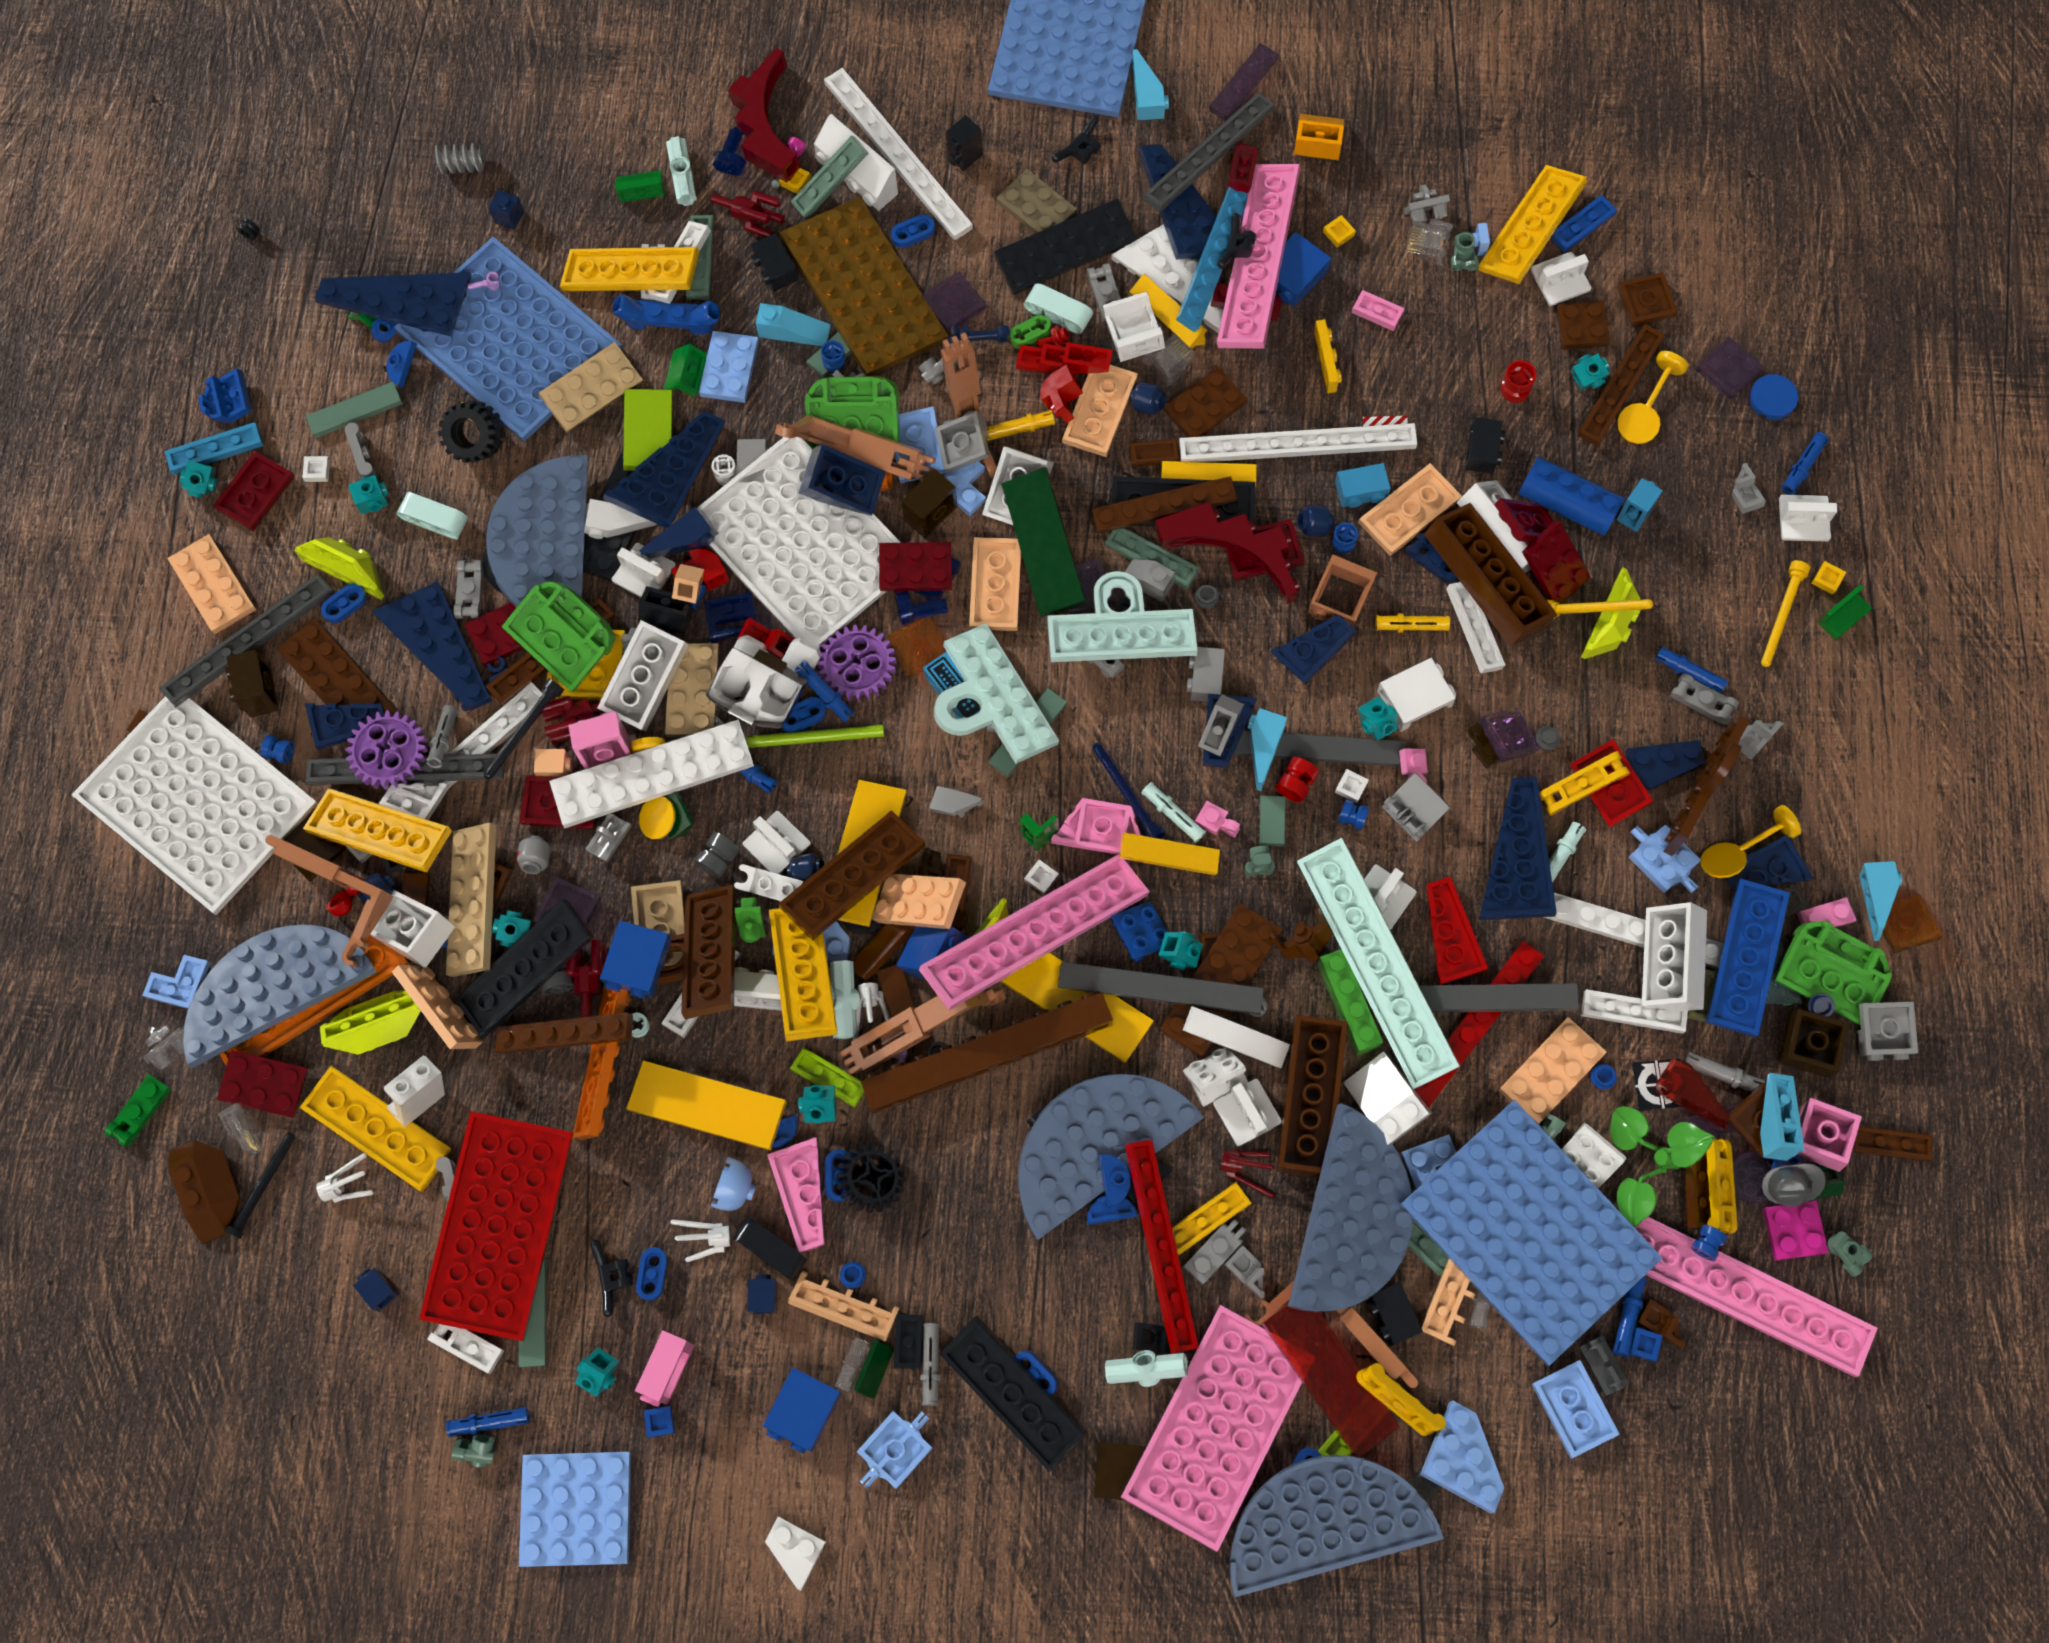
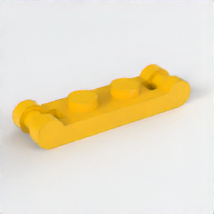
(1583, 783)
(1721, 1187)
(1399, 1400)

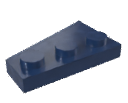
(1313, 650)
(334, 723)
(1213, 760)
(1664, 761)
(1773, 866)

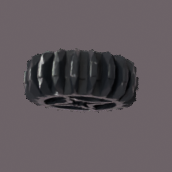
(872, 1188)

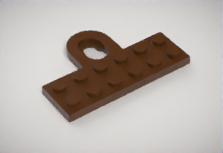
(1709, 779)
(707, 953)

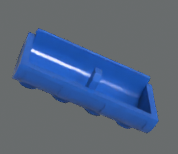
(1571, 496)

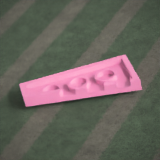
(800, 1190)

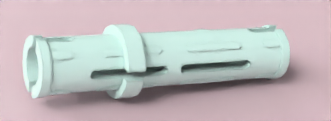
(1171, 810)
(1565, 847)

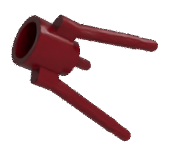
(1234, 1161)

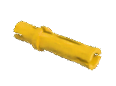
(1020, 425)
(1383, 623)

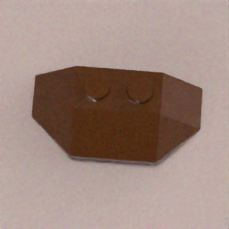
(204, 1188)

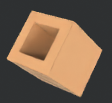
(688, 583)
(552, 763)

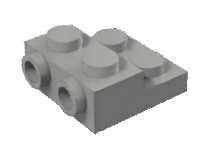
(963, 441)
(1887, 1030)

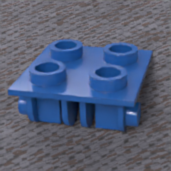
(1140, 930)

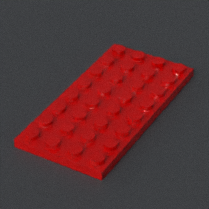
(496, 1226)

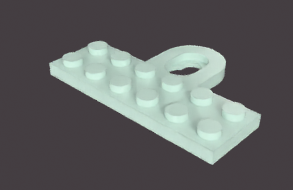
(1121, 634)
(998, 691)

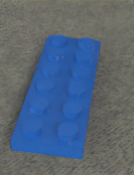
(1747, 957)

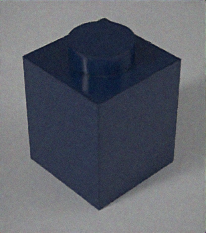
(506, 209)
(375, 1289)
(762, 1295)

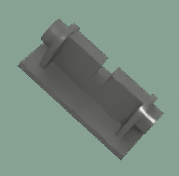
(1604, 1365)

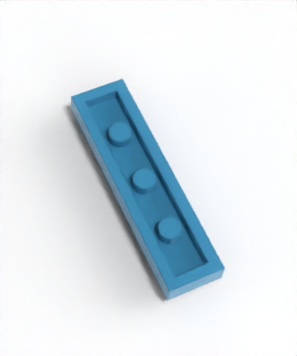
(215, 447)

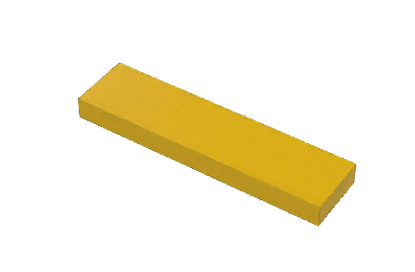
(1167, 310)
(1208, 471)
(1169, 854)
(1209, 1217)

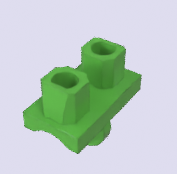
(750, 920)

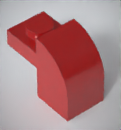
(1059, 390)
(714, 572)
(775, 640)

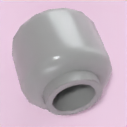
(533, 854)

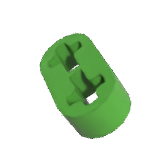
(1030, 331)

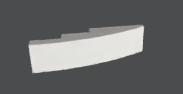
(1236, 1037)

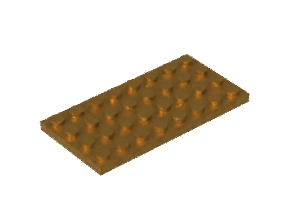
(863, 287)

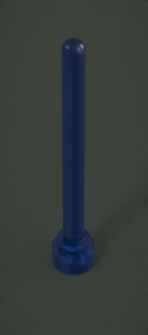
(1151, 828)

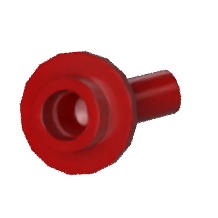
(1060, 337)

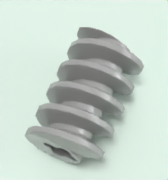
(460, 159)

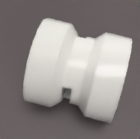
(725, 474)

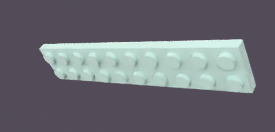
(1378, 964)

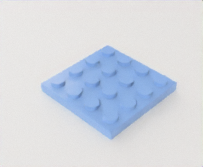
(575, 1509)

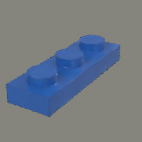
(1583, 223)

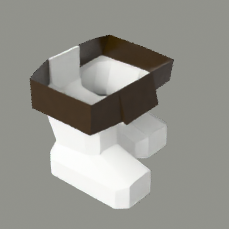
(764, 681)

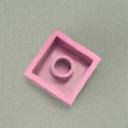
(600, 740)
(1827, 1134)

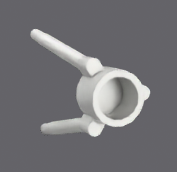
(868, 997)
(333, 1187)
(718, 1237)

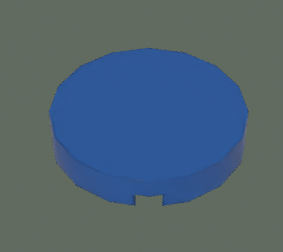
(1773, 396)

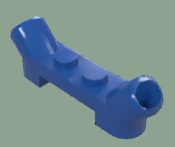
(642, 313)

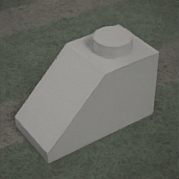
(1153, 577)
(1220, 725)

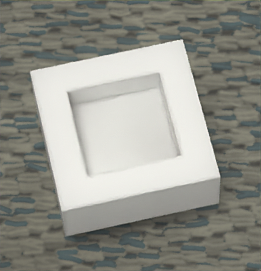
(316, 469)
(1351, 786)
(1041, 877)

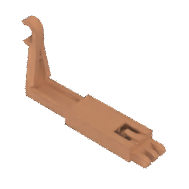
(963, 384)
(861, 445)
(372, 909)
(908, 1030)
(1360, 1330)

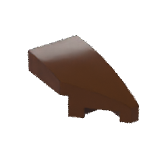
(1660, 1321)

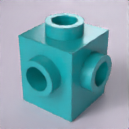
(1585, 378)
(192, 473)
(369, 494)
(1378, 718)
(511, 918)
(1180, 949)
(818, 1104)
(597, 1372)

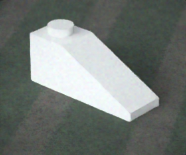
(611, 520)

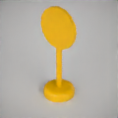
(1639, 421)
(656, 815)
(1729, 859)

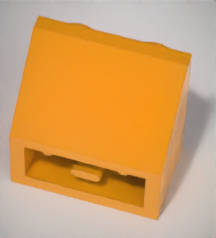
(1319, 137)

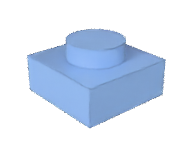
(1481, 239)

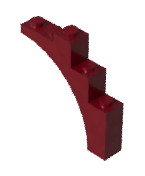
(753, 98)
(1203, 527)

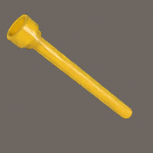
(1798, 571)
(1600, 606)

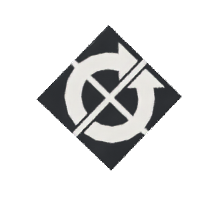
(1645, 1077)

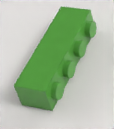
(1349, 1003)

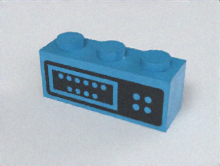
(944, 675)

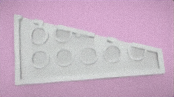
(1155, 258)

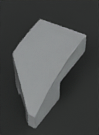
(1745, 491)
(1757, 736)
(953, 802)
(1247, 1270)

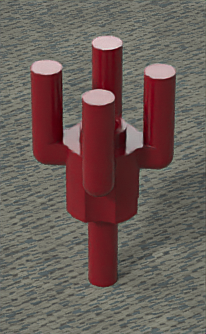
(752, 211)
(571, 714)
(587, 974)

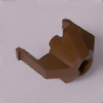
(1306, 941)

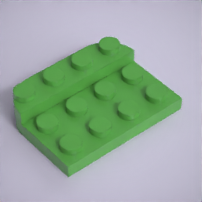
(856, 403)
(561, 632)
(1834, 964)

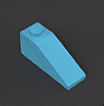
(1148, 90)
(790, 326)
(1264, 740)
(1879, 887)
(1780, 1119)

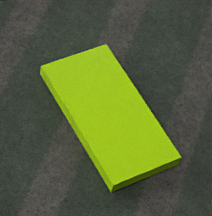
(645, 424)

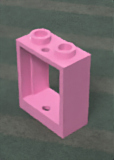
(664, 1369)

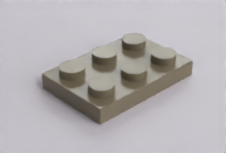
(1035, 203)

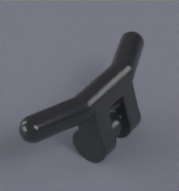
(1091, 145)
(1245, 241)
(604, 1273)

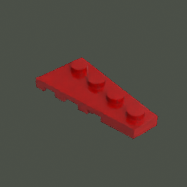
(1453, 938)

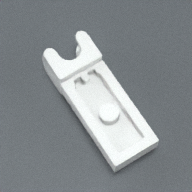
(767, 883)

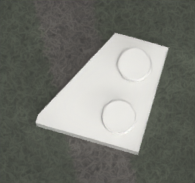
(415, 798)
(794, 1550)

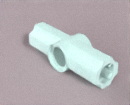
(682, 180)
(844, 998)
(1146, 1368)

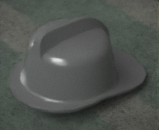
(1793, 1184)

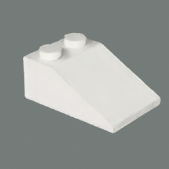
(1010, 466)
(412, 929)
(1387, 1098)

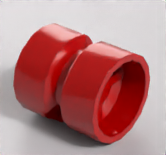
(1518, 381)
(1298, 778)

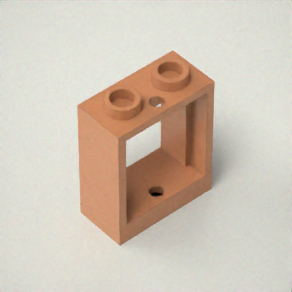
(1347, 571)

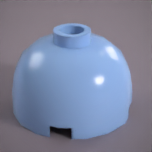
(734, 1186)

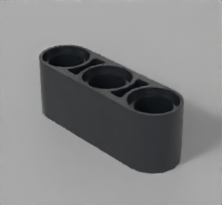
(770, 1248)

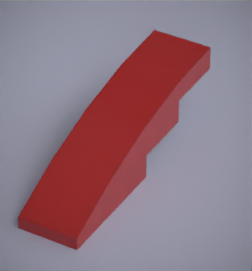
(1078, 357)

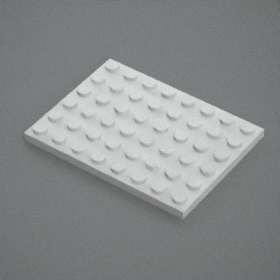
(797, 555)
(194, 801)

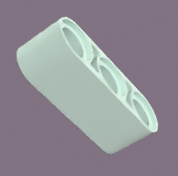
(1058, 308)
(432, 515)

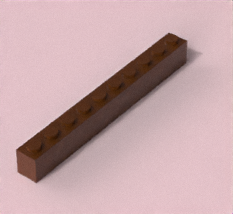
(987, 1052)

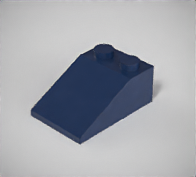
(841, 480)

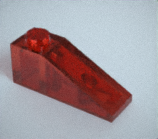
(1686, 1088)

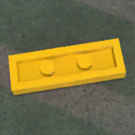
(1327, 356)

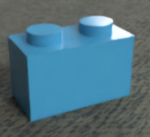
(1362, 485)
(1639, 504)

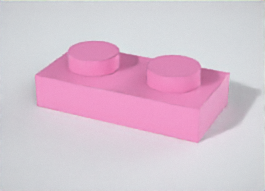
(1378, 310)
(1835, 912)

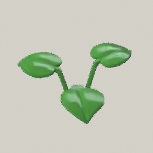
(1687, 1143)

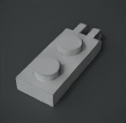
(1214, 1252)

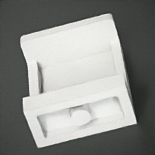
(1133, 326)
(1417, 692)
(414, 1090)

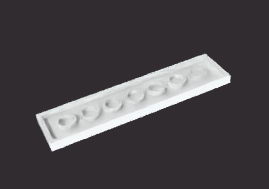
(651, 773)

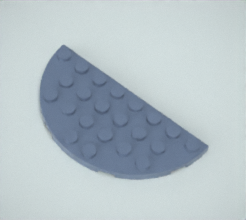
(539, 528)
(266, 984)
(1092, 1118)
(1356, 1218)
(1324, 1519)

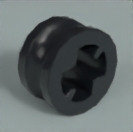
(248, 229)

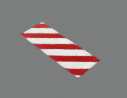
(1384, 420)

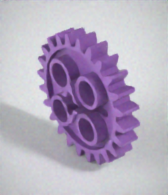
(844, 646)
(365, 745)

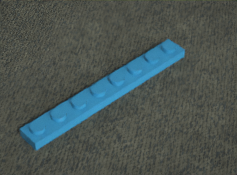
(1207, 271)

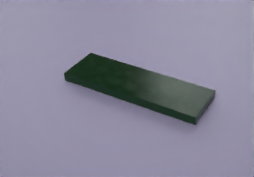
(1043, 542)

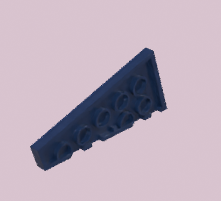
(1188, 217)
(411, 300)
(666, 477)
(433, 636)
(1520, 867)

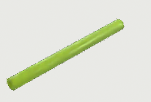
(815, 736)

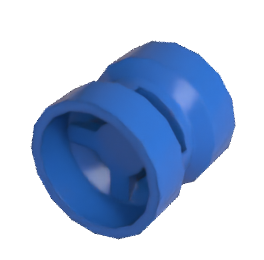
(833, 356)
(1344, 532)
(279, 749)
(1353, 814)
(1709, 1242)

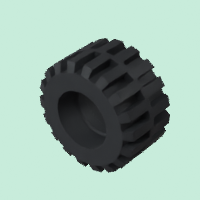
(454, 437)

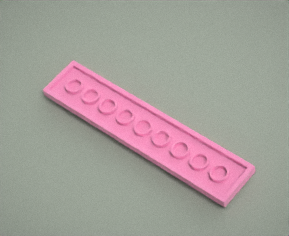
(1256, 278)
(1033, 931)
(1759, 1300)

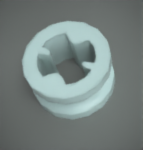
(637, 1033)

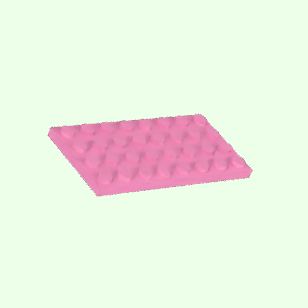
(1215, 1431)

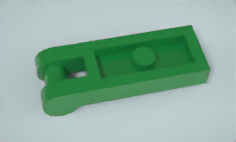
(138, 1110)

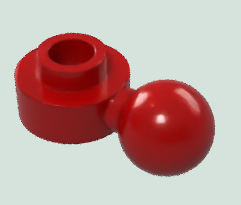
(341, 902)

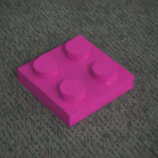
(1795, 1231)

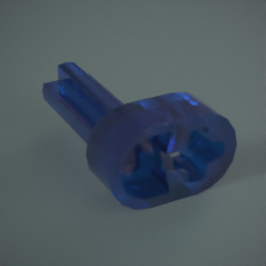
(727, 160)
(909, 612)

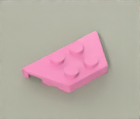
(1097, 826)

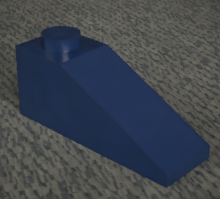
(685, 534)

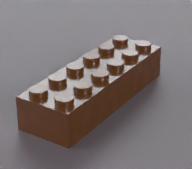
(1490, 574)
(1311, 1094)

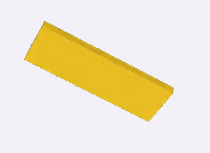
(1532, 224)
(630, 269)
(869, 805)
(377, 830)
(802, 980)
(1040, 985)
(707, 1105)
(374, 1130)

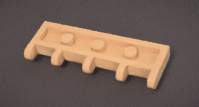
(1446, 1303)
(842, 1308)

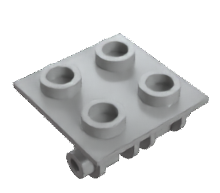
(1415, 806)

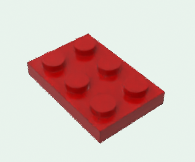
(1621, 797)

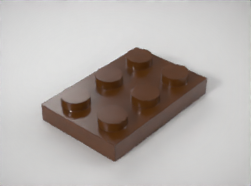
(1205, 404)

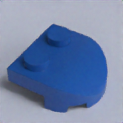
(226, 397)

